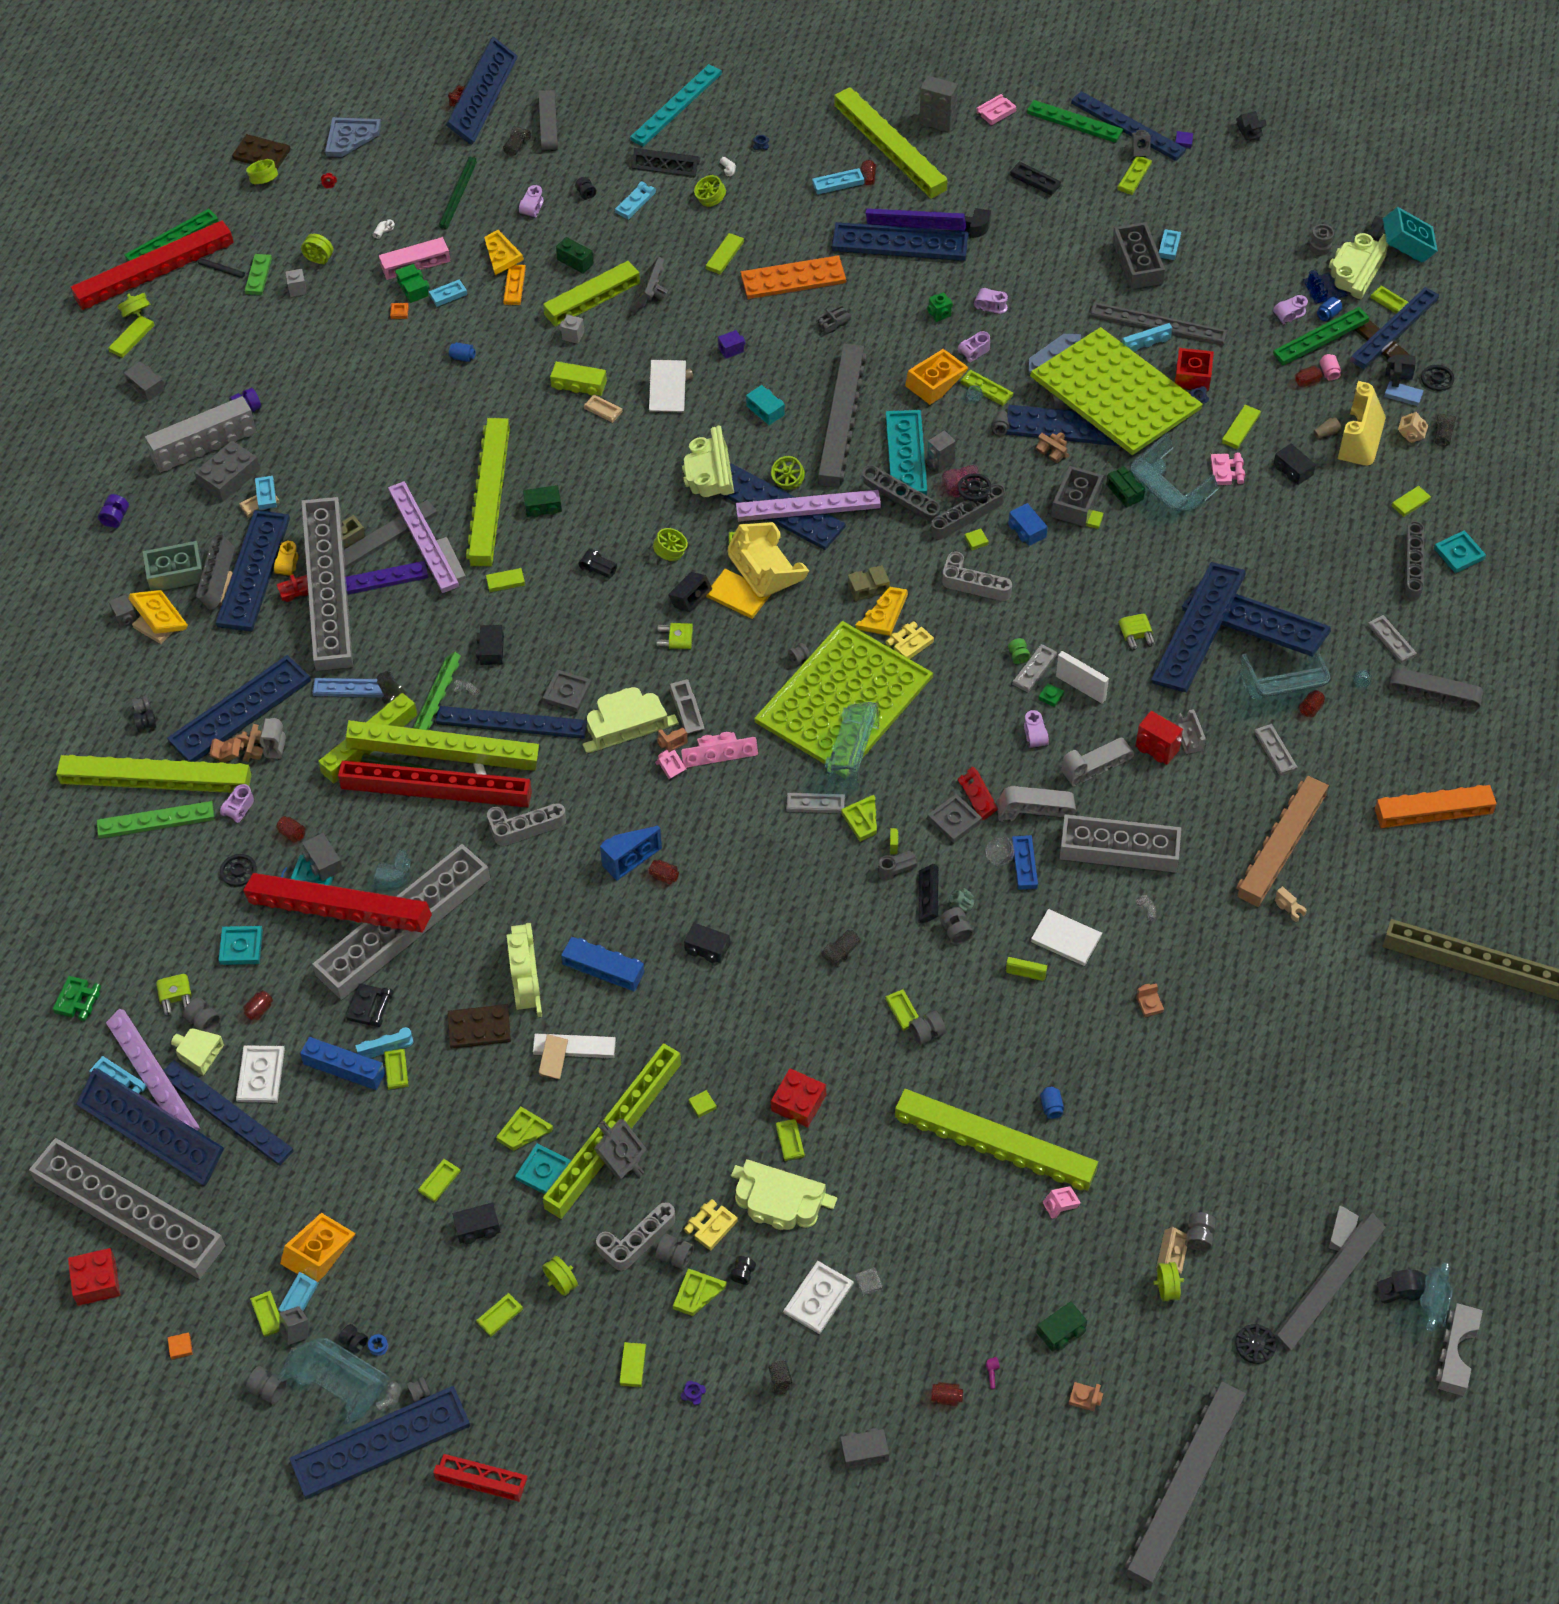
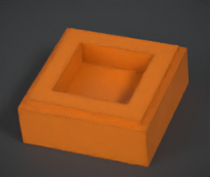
(399, 310)
(180, 1346)

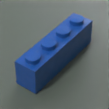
(603, 963)
(342, 1063)

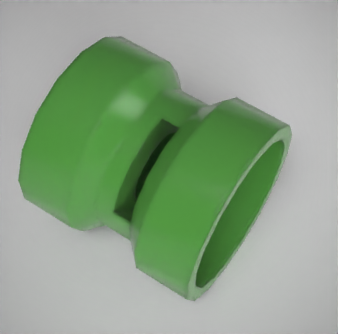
(1018, 650)

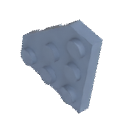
(349, 134)
(1052, 350)

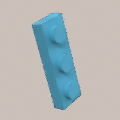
(838, 181)
(1148, 337)

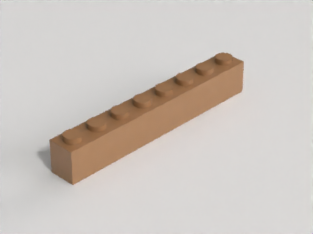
(1282, 841)

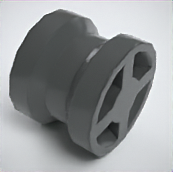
(799, 654)
(141, 705)
(418, 1389)

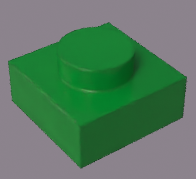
(1051, 695)

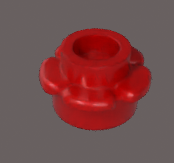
(328, 184)

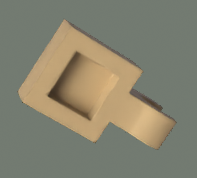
(1287, 901)

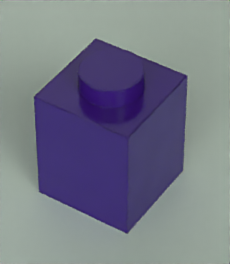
(731, 344)

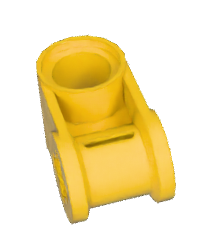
(286, 559)

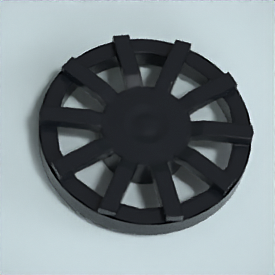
(1437, 377)
(974, 487)
(237, 869)
(1256, 1343)

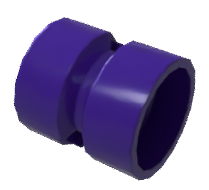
(250, 397)
(113, 511)

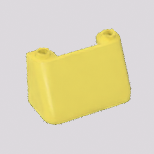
(1363, 436)
(761, 561)

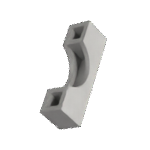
(1454, 1372)

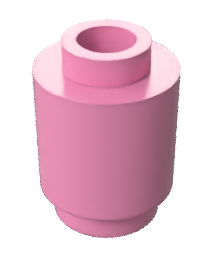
(1330, 367)

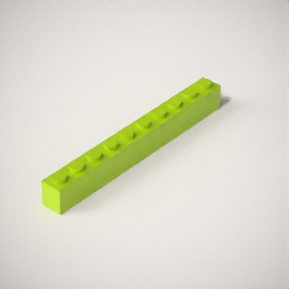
(890, 142)
(489, 492)
(441, 745)
(152, 773)
(629, 1108)
(996, 1140)

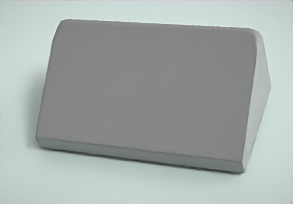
(1343, 1228)

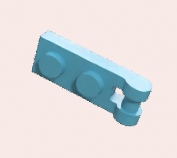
(635, 200)
(385, 1043)
(119, 1074)

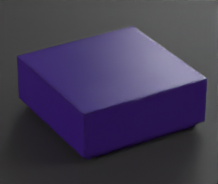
(1184, 139)

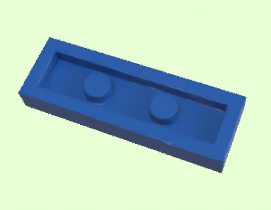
(1025, 862)

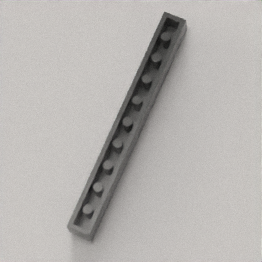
(841, 416)
(1184, 1487)

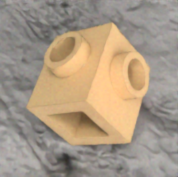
(1413, 427)

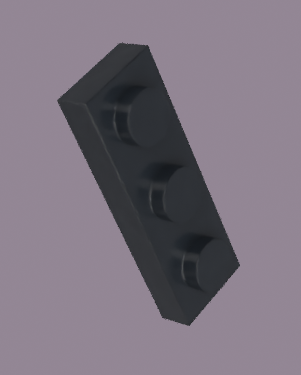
(1035, 178)
(928, 893)

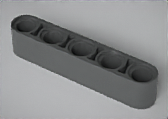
(548, 120)
(897, 485)
(966, 513)
(1414, 561)
(215, 571)
(1436, 688)

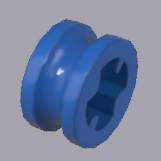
(380, 1351)

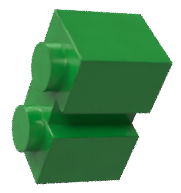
(412, 283)

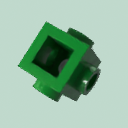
(939, 307)

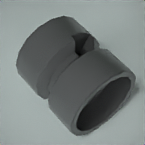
(1321, 239)
(956, 925)
(201, 1015)
(928, 1027)
(1200, 1231)
(677, 1252)
(267, 1385)

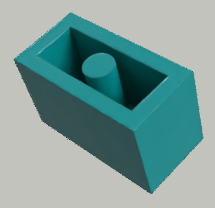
(765, 404)

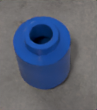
(1329, 309)
(462, 352)
(1052, 1102)

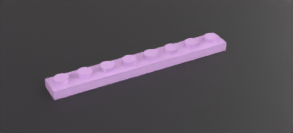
(808, 505)
(423, 537)
(149, 1068)

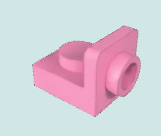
(670, 763)
(1060, 1200)

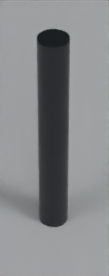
(222, 268)

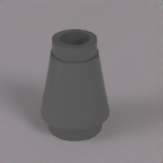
(1000, 423)

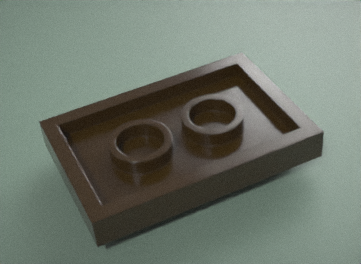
(256, 149)
(479, 1026)

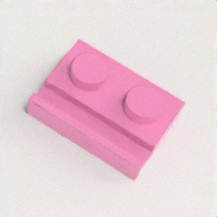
(996, 109)

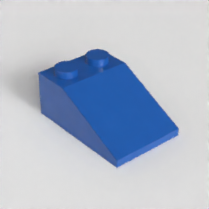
(629, 850)

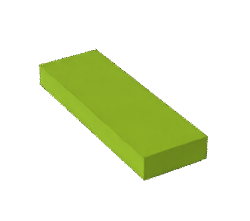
(1134, 175)
(724, 253)
(131, 336)
(989, 388)
(1241, 426)

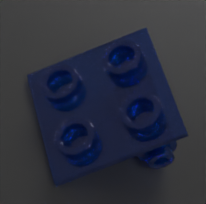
(1322, 287)

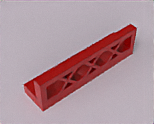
(480, 1482)

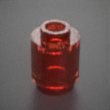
(1308, 376)
(1312, 703)
(291, 829)
(664, 871)
(257, 1005)
(947, 1394)

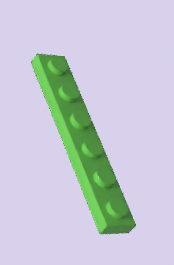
(437, 692)
(155, 819)

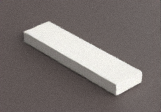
(580, 1045)

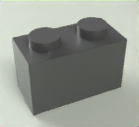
(144, 381)
(322, 857)
(864, 1448)

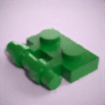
(71, 996)

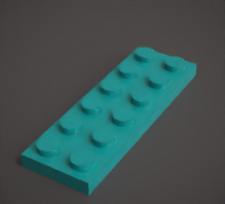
(906, 448)

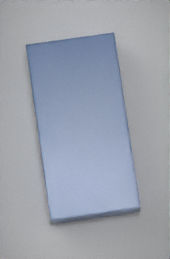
(1404, 394)

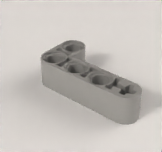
(973, 581)
(1081, 768)
(1034, 801)
(526, 822)
(638, 1234)

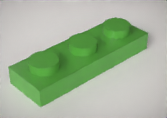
(258, 274)

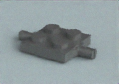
(620, 1149)

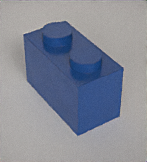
(1027, 524)

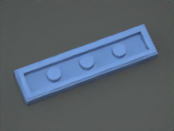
(346, 687)

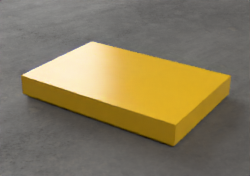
(736, 594)
(158, 611)

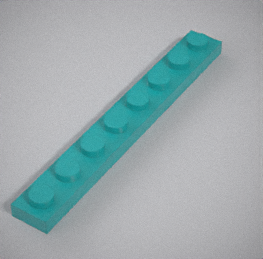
(675, 105)

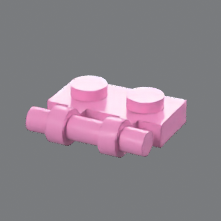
(1221, 468)

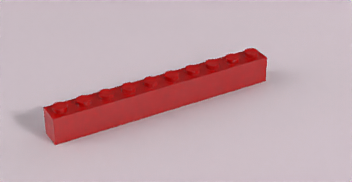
(152, 265)
(435, 783)
(338, 902)

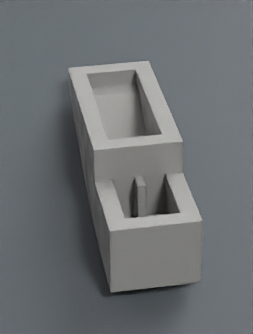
(686, 706)

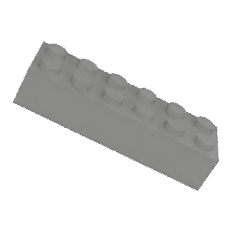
(200, 434)
(1120, 843)

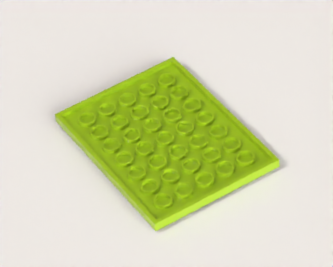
(1116, 390)
(839, 673)

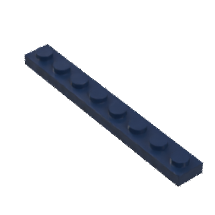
(1128, 125)
(1394, 328)
(511, 722)
(228, 1113)

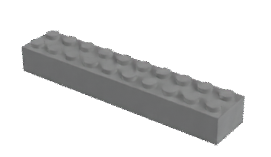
(327, 584)
(374, 946)
(127, 1208)

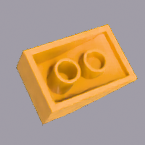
(935, 376)
(316, 1247)

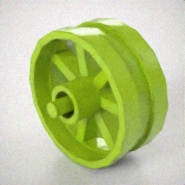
(262, 171)
(712, 193)
(317, 248)
(133, 305)
(788, 472)
(670, 542)
(560, 1275)
(1168, 1281)

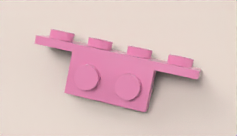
(718, 749)

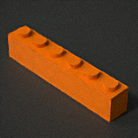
(1435, 806)

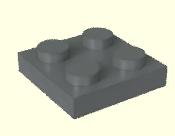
(567, 690)
(954, 818)

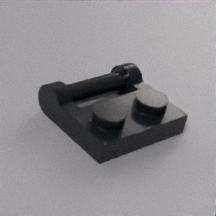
(364, 1002)

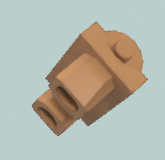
(1055, 443)
(251, 751)

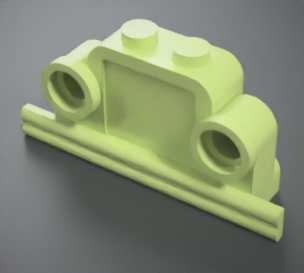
(1358, 263)
(708, 466)
(625, 717)
(524, 968)
(779, 1196)

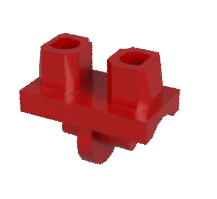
(293, 588)

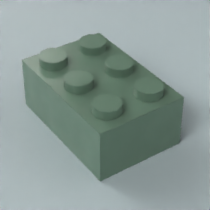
(173, 566)

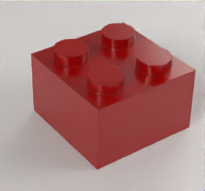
(1194, 368)
(1159, 738)
(798, 1097)
(94, 1276)

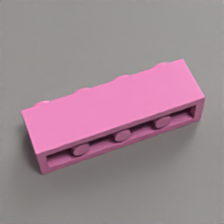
(421, 255)

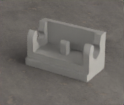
(1193, 736)

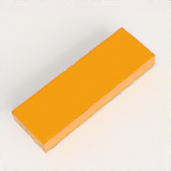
(514, 285)

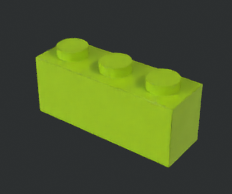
(578, 378)

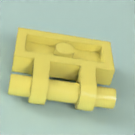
(913, 644)
(715, 1228)

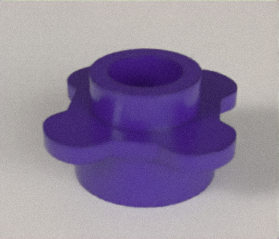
(697, 1388)

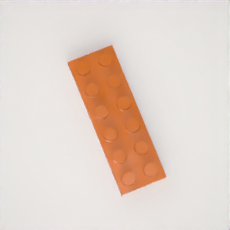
(793, 277)

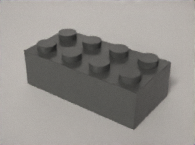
(1138, 255)

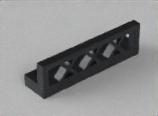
(666, 156)

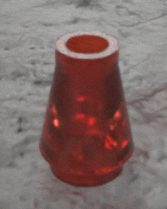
(868, 171)

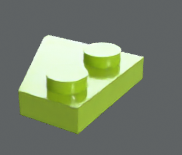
(862, 818)
(523, 1129)
(697, 1291)

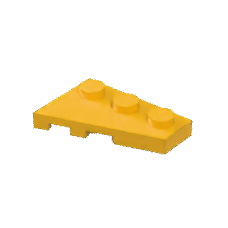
(502, 252)
(885, 612)

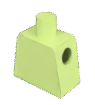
(198, 1049)

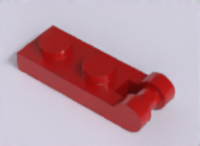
(978, 793)

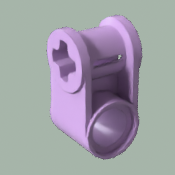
(532, 201)
(990, 300)
(1291, 308)
(975, 346)
(1035, 730)
(236, 804)

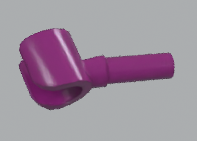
(991, 1365)

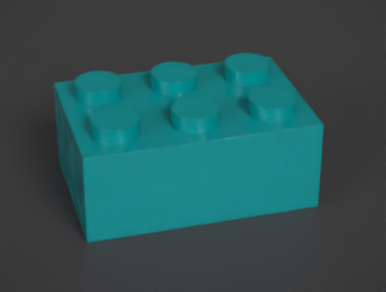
(1409, 234)

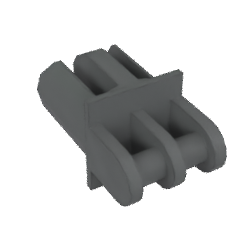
(833, 319)

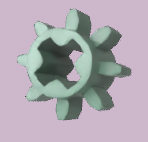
(962, 899)

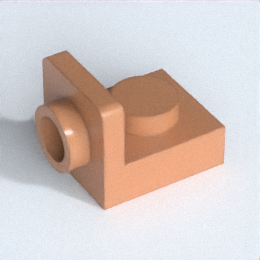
(673, 740)
(225, 750)
(1149, 1000)
(1085, 1396)

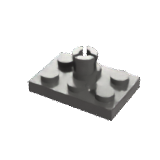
(649, 286)

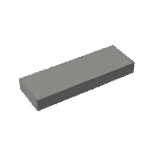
(451, 558)
(1392, 639)
(1034, 668)
(1275, 749)
(815, 802)

